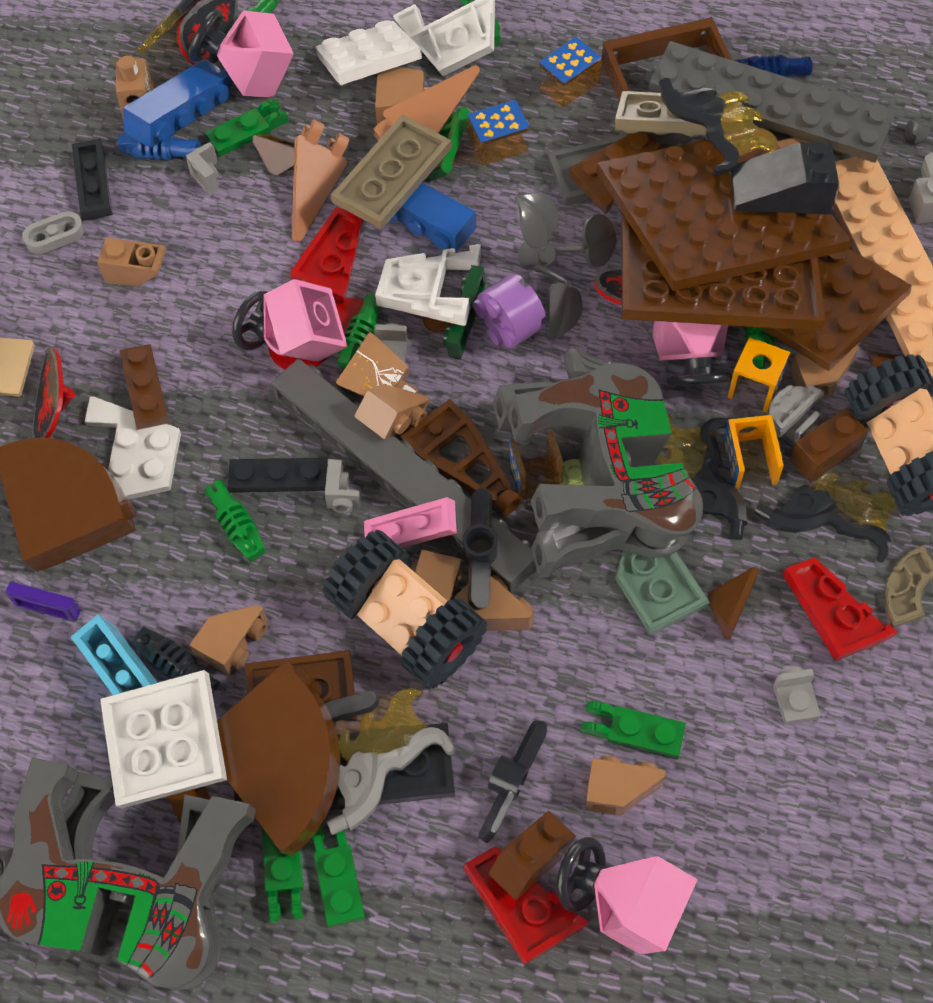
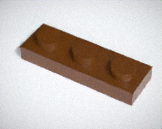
(144, 386)

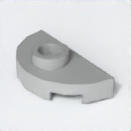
(791, 405)

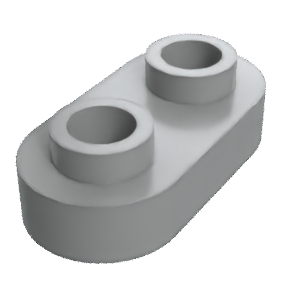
(53, 231)

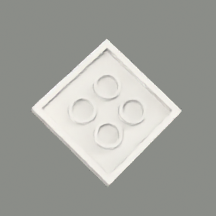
(367, 52)
(163, 739)

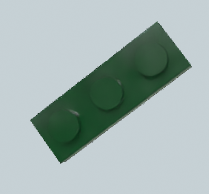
(457, 335)

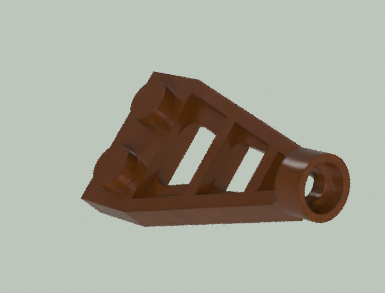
(443, 427)

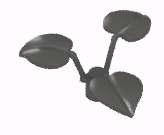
(537, 222)

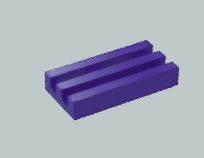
(43, 601)

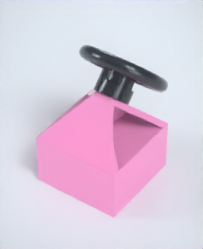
(251, 52)
(293, 321)
(694, 343)
(634, 900)

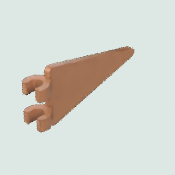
(432, 105)
(314, 174)

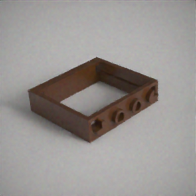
(654, 44)

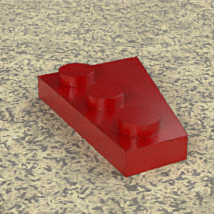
(331, 254)
(835, 614)
(533, 920)

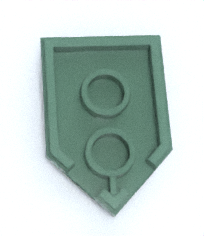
(659, 589)

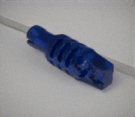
(780, 64)

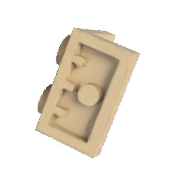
(14, 365)

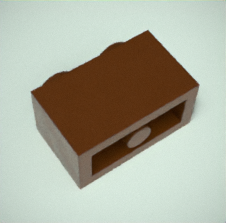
(828, 445)
(531, 855)

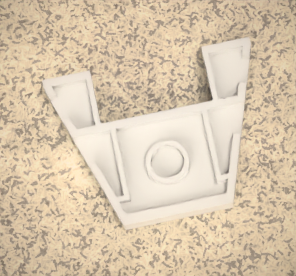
(453, 38)
(416, 282)
(139, 458)

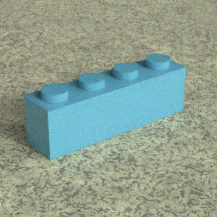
(112, 656)

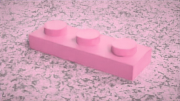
(417, 523)

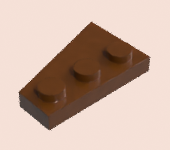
(585, 171)
(330, 671)

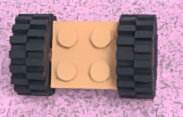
(899, 413)
(404, 609)

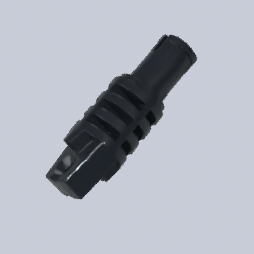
(168, 655)

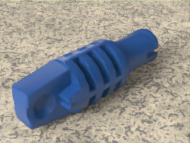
(165, 149)

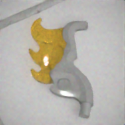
(378, 749)

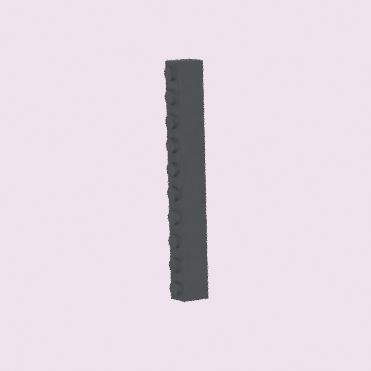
(394, 465)

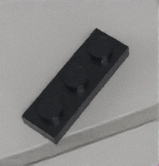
(92, 179)
(277, 475)

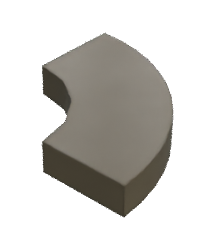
(906, 586)

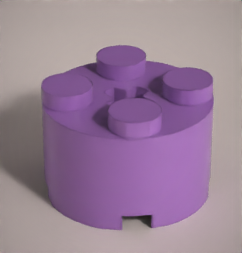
(510, 311)

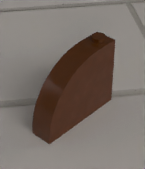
(61, 501)
(283, 756)

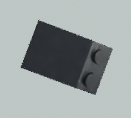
(788, 180)

